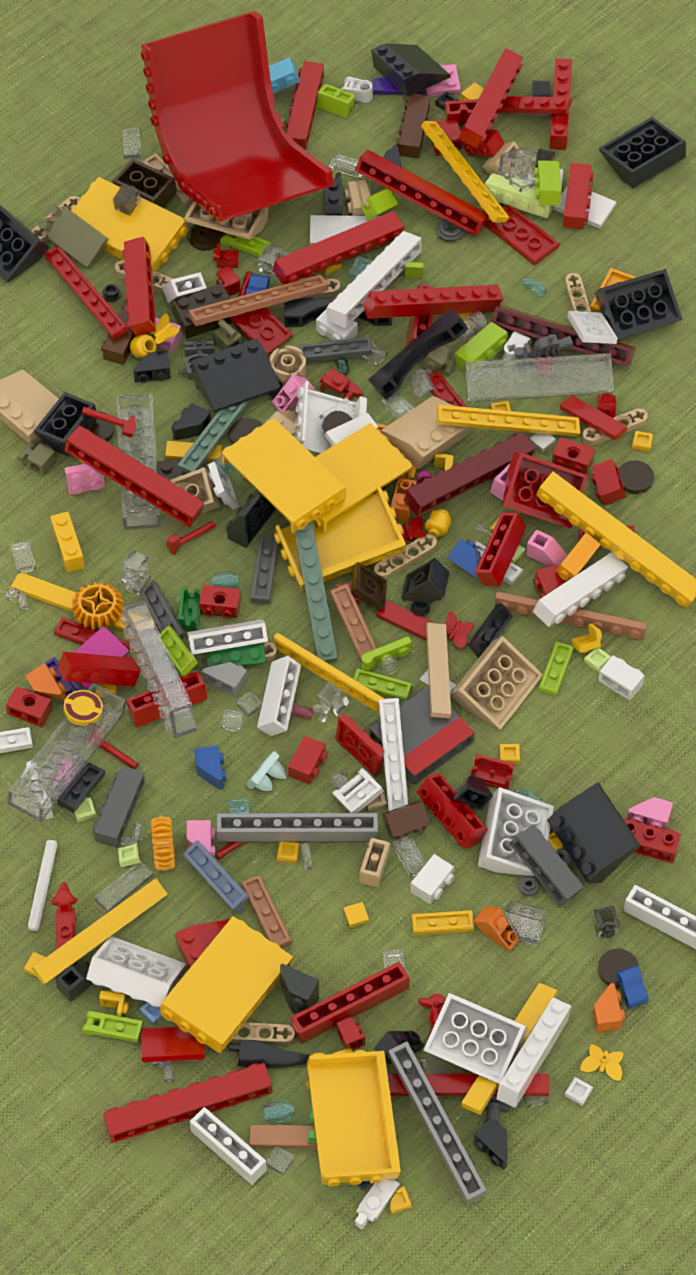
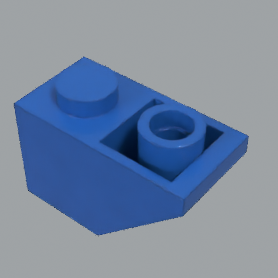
(208, 765)

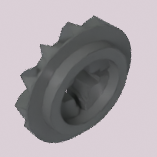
(442, 230)

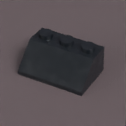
(63, 420)

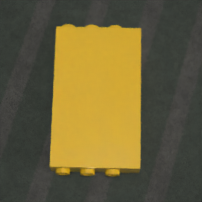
(157, 225)
(361, 465)
(285, 473)
(359, 534)
(225, 985)
(353, 1117)

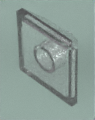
(527, 921)

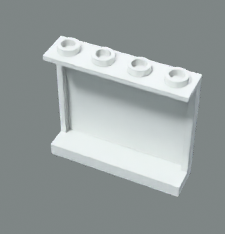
(308, 423)

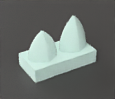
(270, 766)

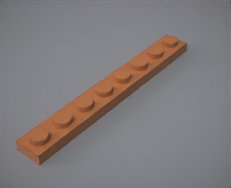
(258, 300)
(579, 618)

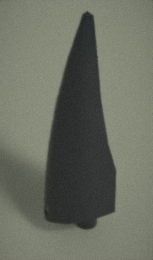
(258, 1053)

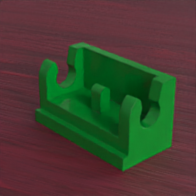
(189, 610)

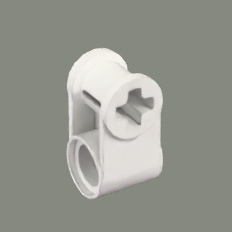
(361, 88)
(516, 340)

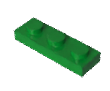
(240, 655)

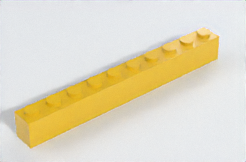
(618, 539)

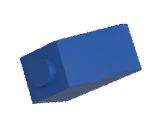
(466, 556)

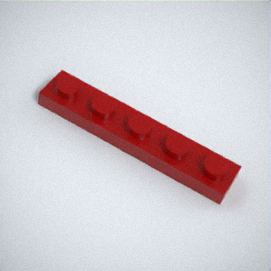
(536, 105)

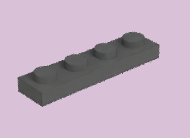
(337, 349)
(264, 569)
(160, 608)

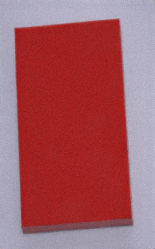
(524, 236)

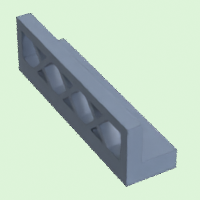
(216, 876)

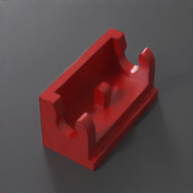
(493, 771)

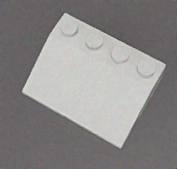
(506, 818)
(134, 971)
(475, 1038)

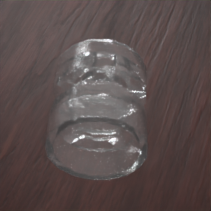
(475, 323)

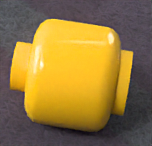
(142, 346)
(438, 523)

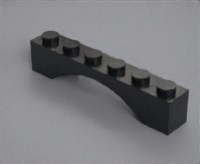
(303, 311)
(443, 331)

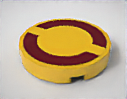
(83, 707)

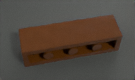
(411, 132)
(118, 349)

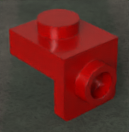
(334, 381)
(607, 404)

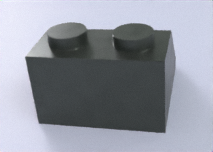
(426, 583)
(299, 988)

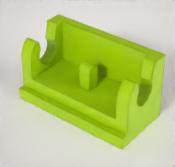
(335, 101)
(379, 204)

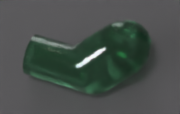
(343, 366)

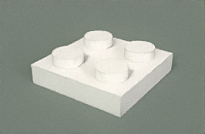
(223, 486)

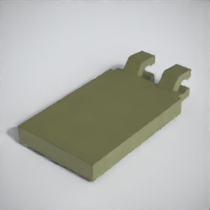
(74, 235)

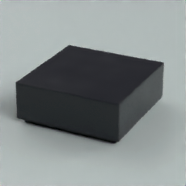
(440, 102)

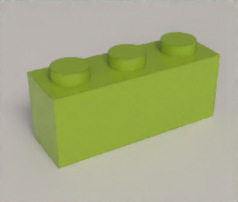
(547, 183)
(482, 346)

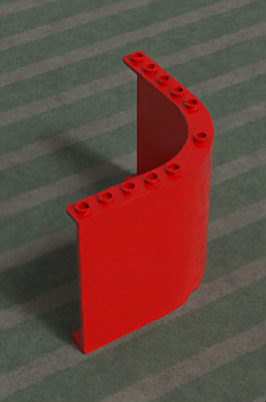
(219, 120)

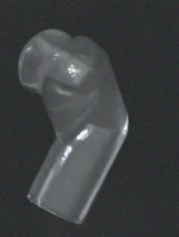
(19, 596)
(135, 837)
(168, 1068)

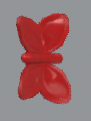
(414, 529)
(457, 630)

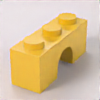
(68, 542)

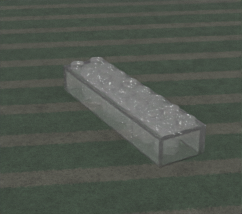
(538, 377)
(142, 446)
(158, 669)
(63, 758)

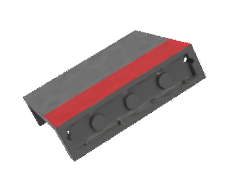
(427, 739)

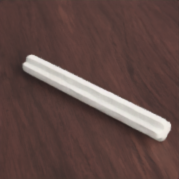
(42, 885)

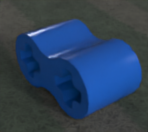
(258, 283)
(632, 986)

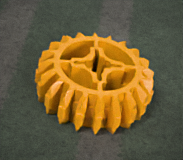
(93, 596)
(163, 843)

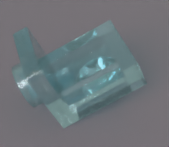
(359, 266)

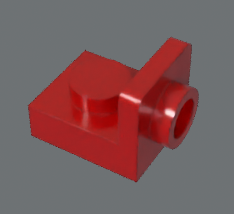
(225, 257)

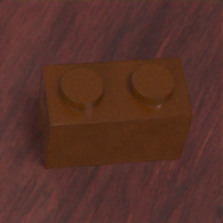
(405, 819)

